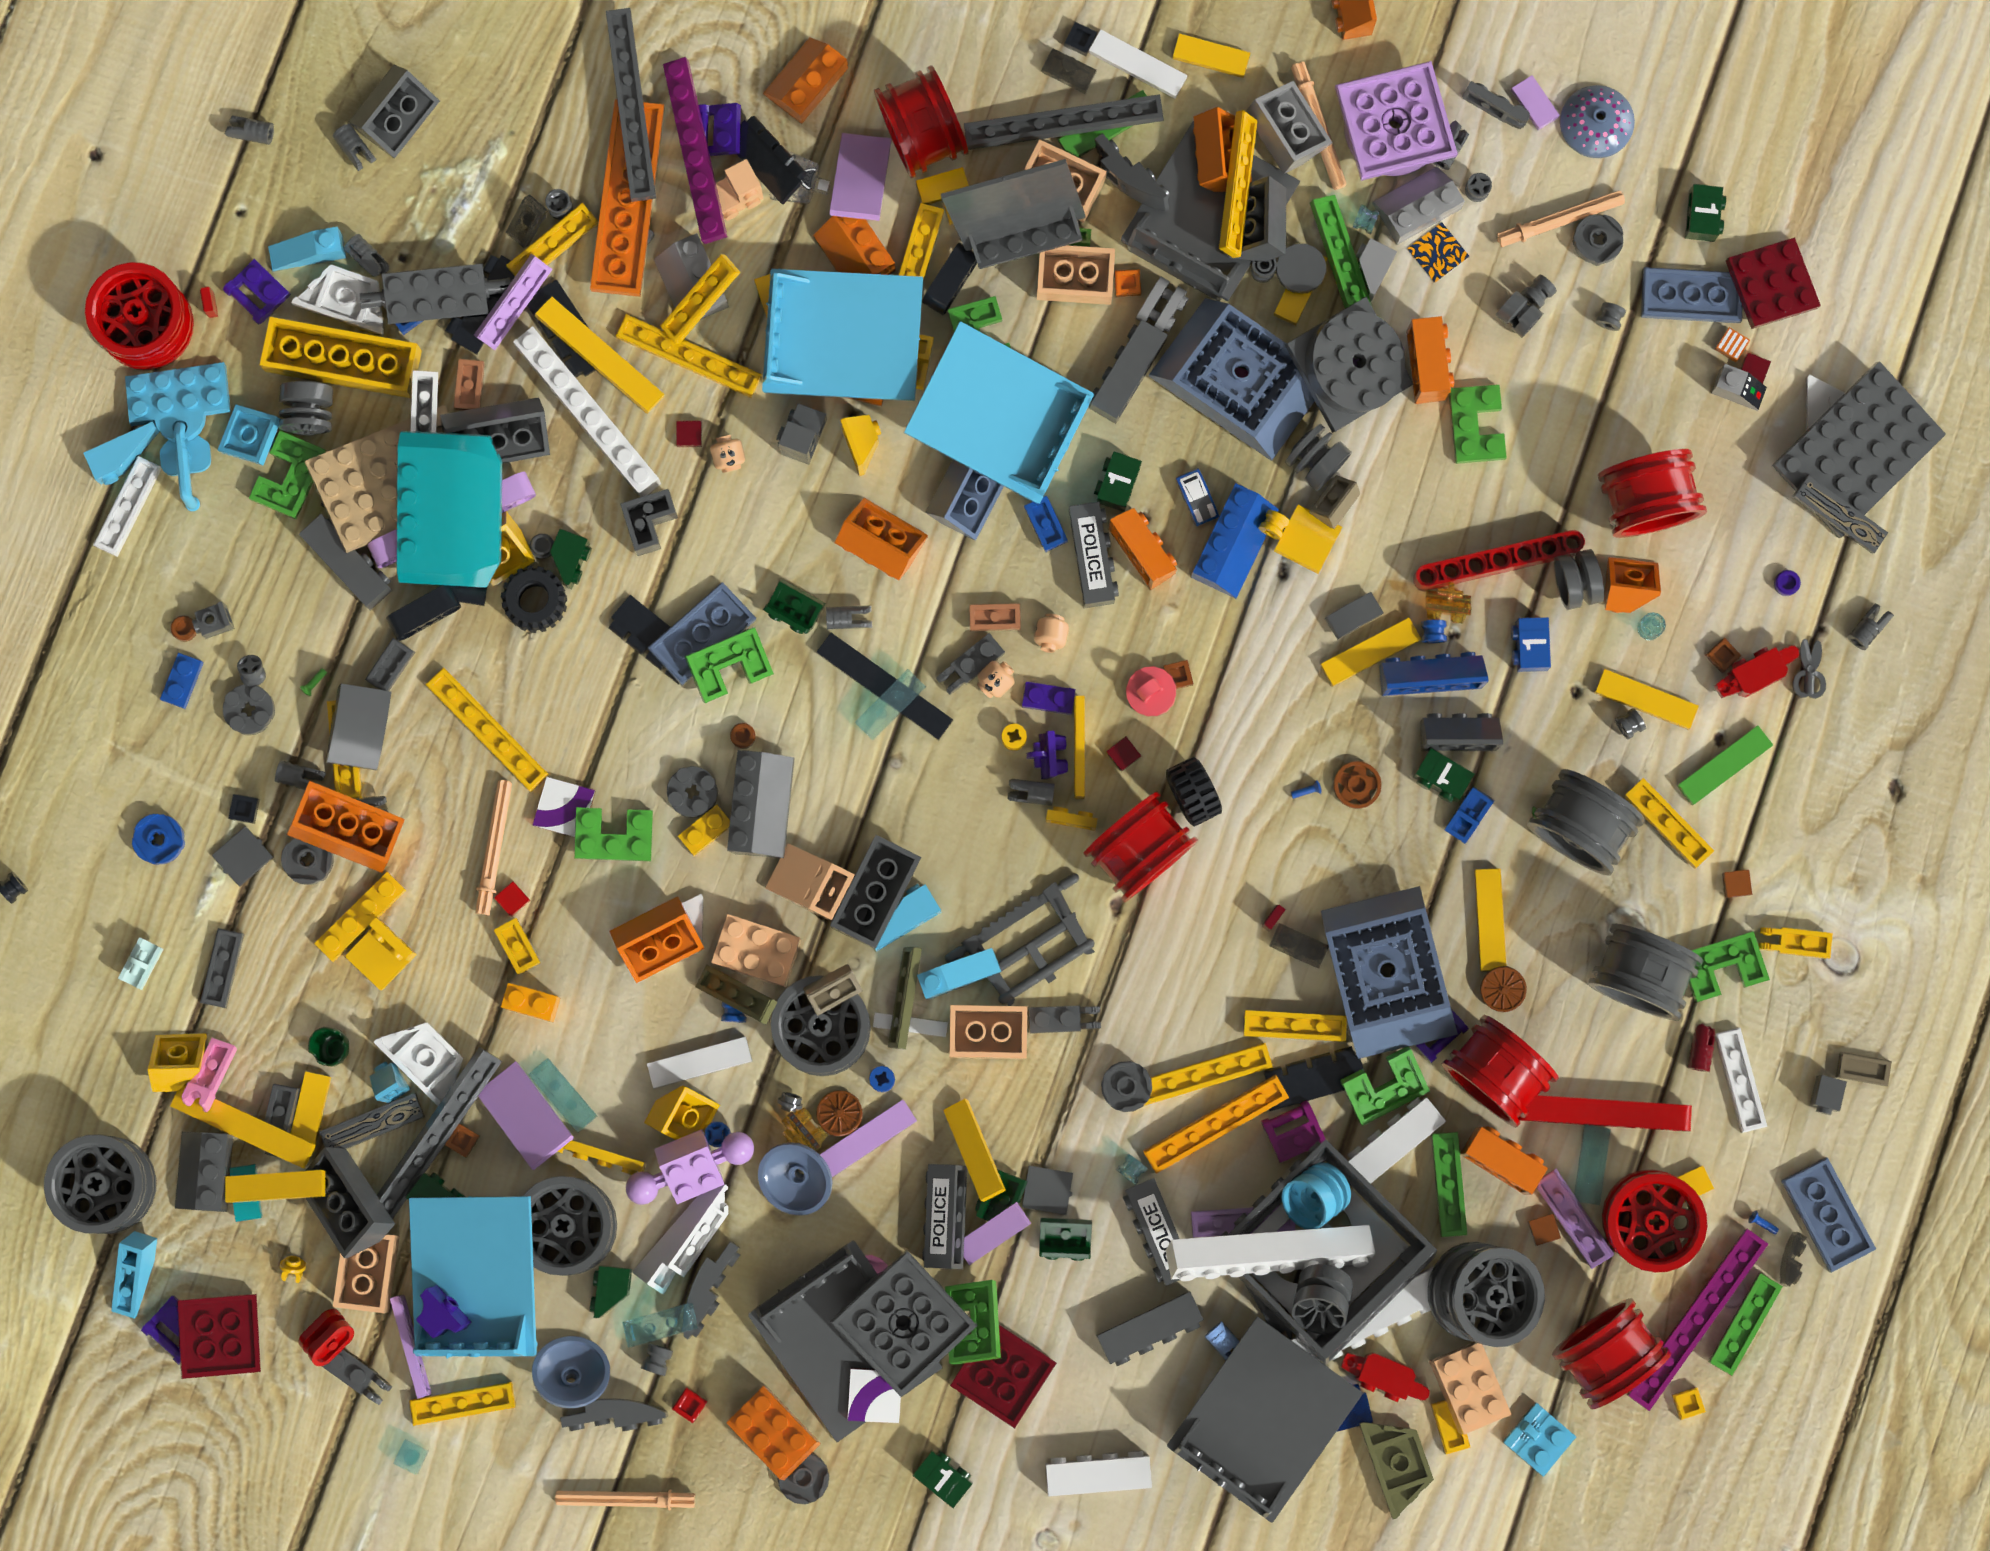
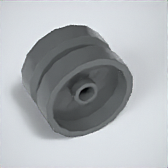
(1579, 579)

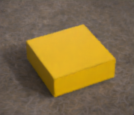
(1688, 1403)

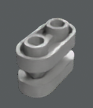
(1176, 299)

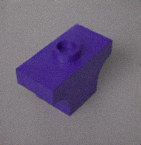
(441, 1313)

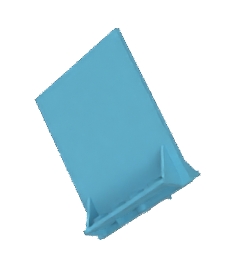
(842, 334)
(999, 413)
(482, 1259)

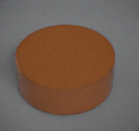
(183, 628)
(742, 735)

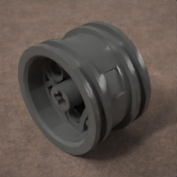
(1586, 822)
(1645, 971)
(815, 1038)
(99, 1184)
(577, 1230)
(1514, 1287)

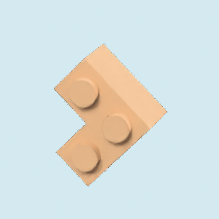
(739, 190)

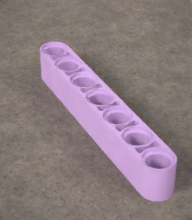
(515, 491)

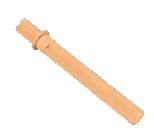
(1329, 154)
(1560, 218)
(493, 848)
(628, 1499)

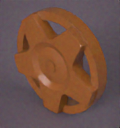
(1357, 785)

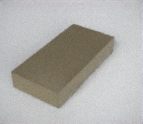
(1863, 1069)

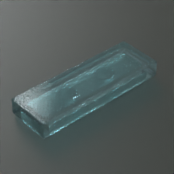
(890, 704)
(563, 1095)
(1592, 1164)
(660, 1325)

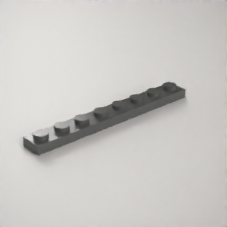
(630, 104)
(1063, 122)
(438, 1130)

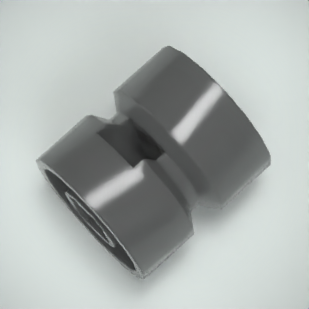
(1519, 314)

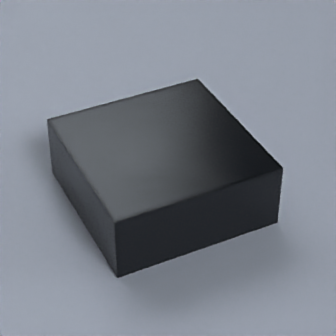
(1080, 39)
(244, 809)

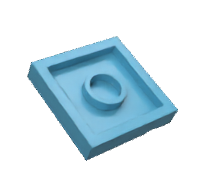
(249, 435)
(1539, 1439)

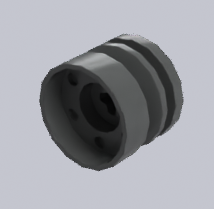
(306, 401)
(1318, 457)

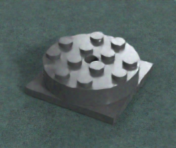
(1327, 367)
(908, 1351)

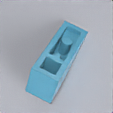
(308, 249)
(117, 455)
(911, 912)
(958, 973)
(388, 1083)
(133, 1271)

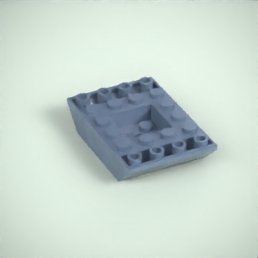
(1201, 368)
(1395, 1009)

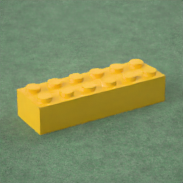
(340, 357)

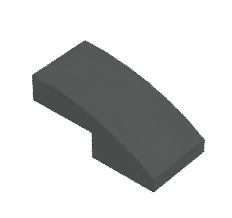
(1354, 615)

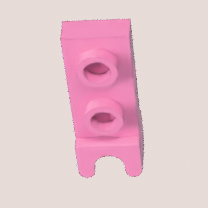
(213, 1068)

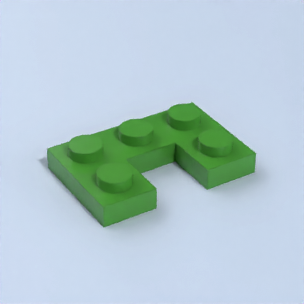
(977, 314)
(1464, 406)
(292, 493)
(740, 647)
(630, 847)
(1737, 950)
(1376, 1102)
(984, 1340)

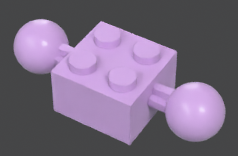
(689, 1167)

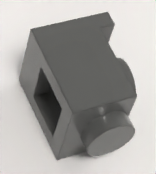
(221, 623)

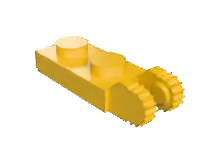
(1799, 942)

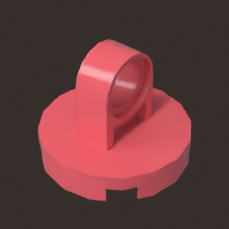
(1151, 691)

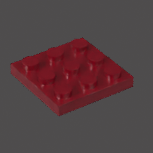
(1773, 283)
(218, 1336)
(1007, 1383)

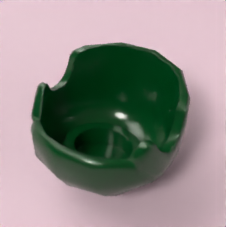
(329, 1046)

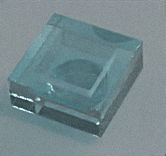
(411, 1457)

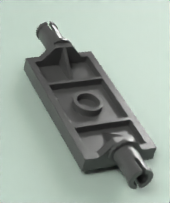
(435, 293)

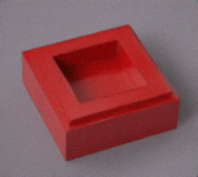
(208, 302)
(512, 899)
(689, 1405)

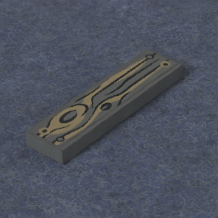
(1840, 514)
(373, 1123)

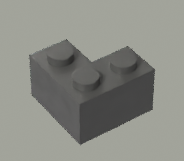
(801, 433)
(643, 515)

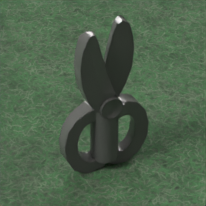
(1810, 663)

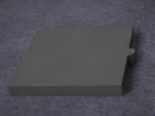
(242, 856)
(1047, 1190)

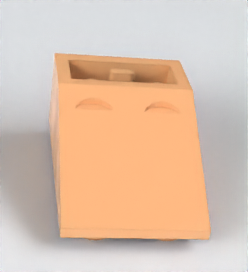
(810, 882)

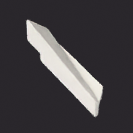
(684, 1240)

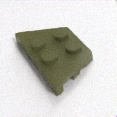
(1398, 1463)

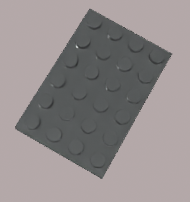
(1863, 442)

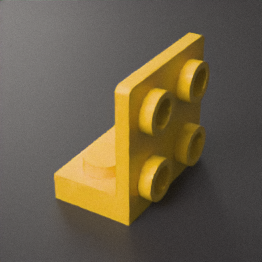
(380, 954)

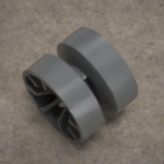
(1322, 1299)

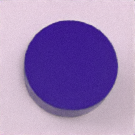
(1787, 583)

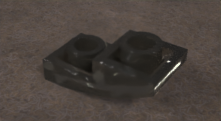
(1299, 945)
(1790, 1268)

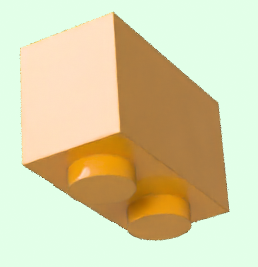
(530, 1002)

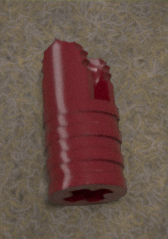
(1702, 1049)

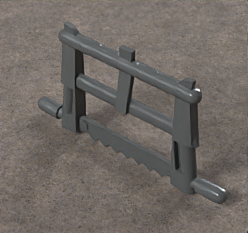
(1046, 971)

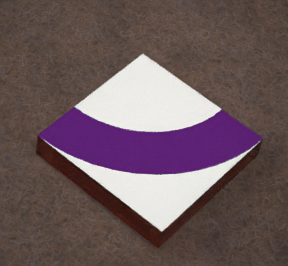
(558, 806)
(871, 1398)

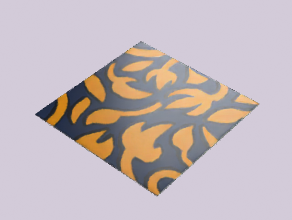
(1438, 252)

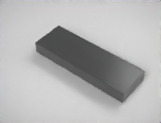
(222, 968)

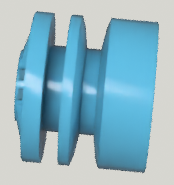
(1316, 1196)

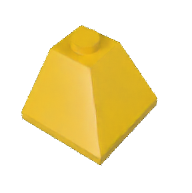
(861, 439)
(514, 550)
(175, 1060)
(681, 1113)

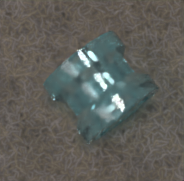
(1366, 219)
(1654, 622)
(1131, 1169)

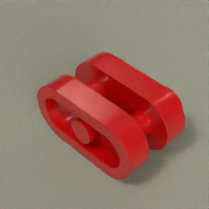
(326, 1337)

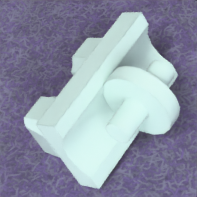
(140, 963)

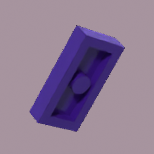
(1048, 698)

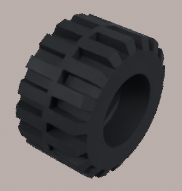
(519, 584)
(1194, 791)

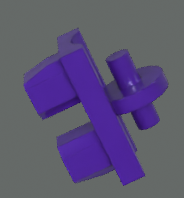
(1045, 755)

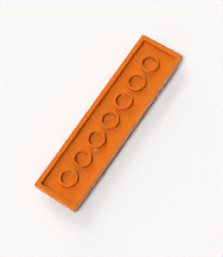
(624, 223)

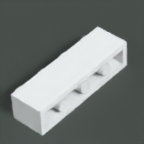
(424, 401)
(1397, 1140)
(1098, 1475)

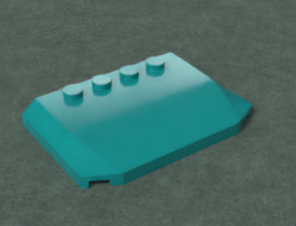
(448, 509)

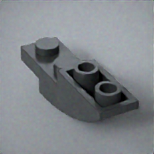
(1131, 179)
(708, 1276)
(624, 1412)

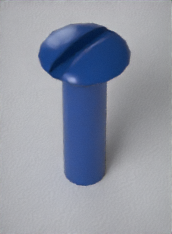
(1307, 790)
(1762, 1222)

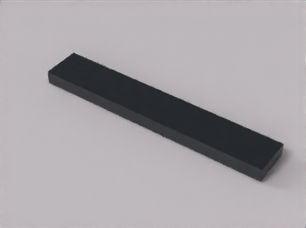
(878, 681)

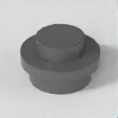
(541, 546)
(790, 1102)

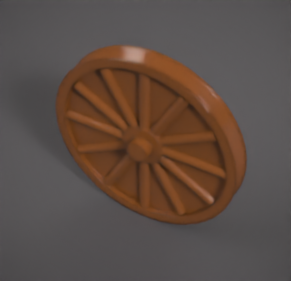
(1503, 989)
(839, 1113)

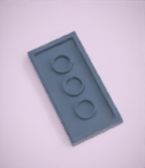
(1689, 295)
(707, 623)
(1828, 1215)

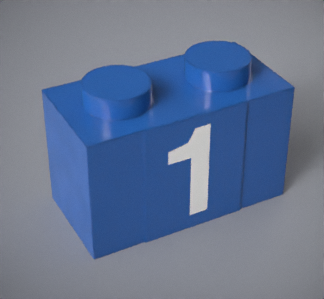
(1532, 644)

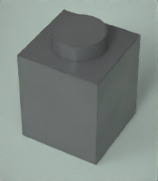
(1827, 1094)

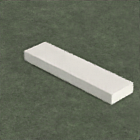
(1137, 64)
(127, 506)
(699, 1062)
(1740, 1080)

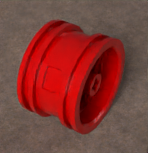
(921, 121)
(139, 316)
(1652, 493)
(1140, 846)
(1500, 1070)
(1662, 1231)
(1611, 1354)

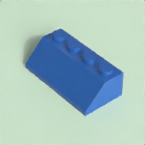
(1233, 542)
(1433, 675)

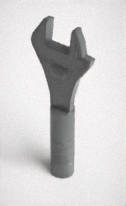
(1270, 1317)

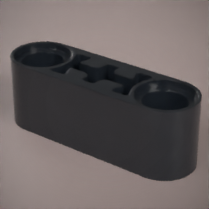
(950, 279)
(423, 612)

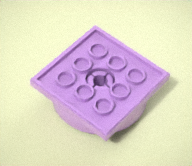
(1402, 96)

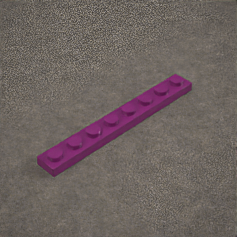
(695, 150)
(1701, 1315)

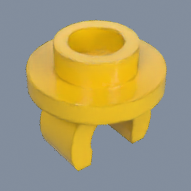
(292, 1265)

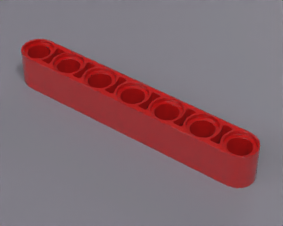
(1489, 568)
(1609, 1113)

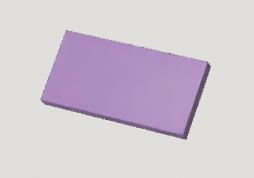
(860, 176)
(525, 1115)

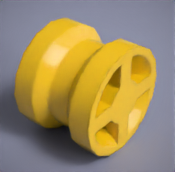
(1274, 524)
(1012, 741)

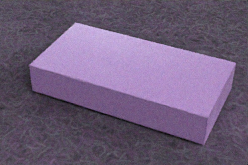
(1535, 100)

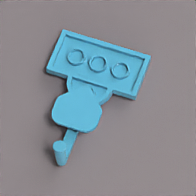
(172, 402)

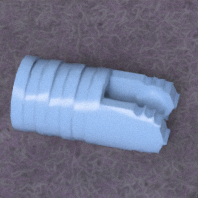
(1222, 1339)

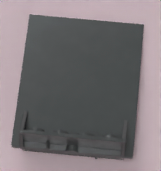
(1017, 214)
(1188, 234)
(809, 1345)
(1264, 1419)

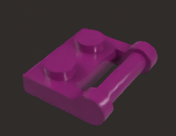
(1295, 1140)

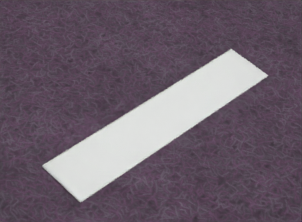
(917, 1025)

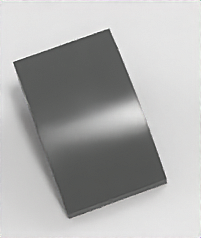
(358, 726)

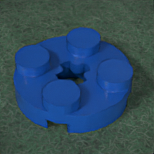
(144, 835)

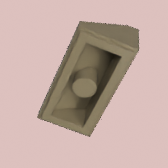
(1335, 501)
(832, 989)

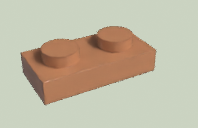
(469, 384)
(994, 617)

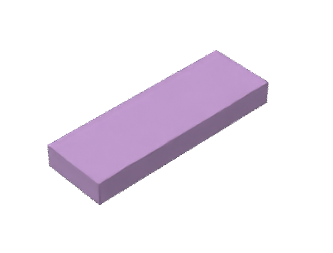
(994, 1233)

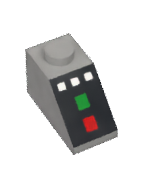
(1374, 264)
(1739, 387)

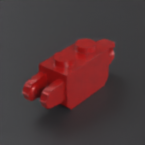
(1757, 673)
(1387, 1375)

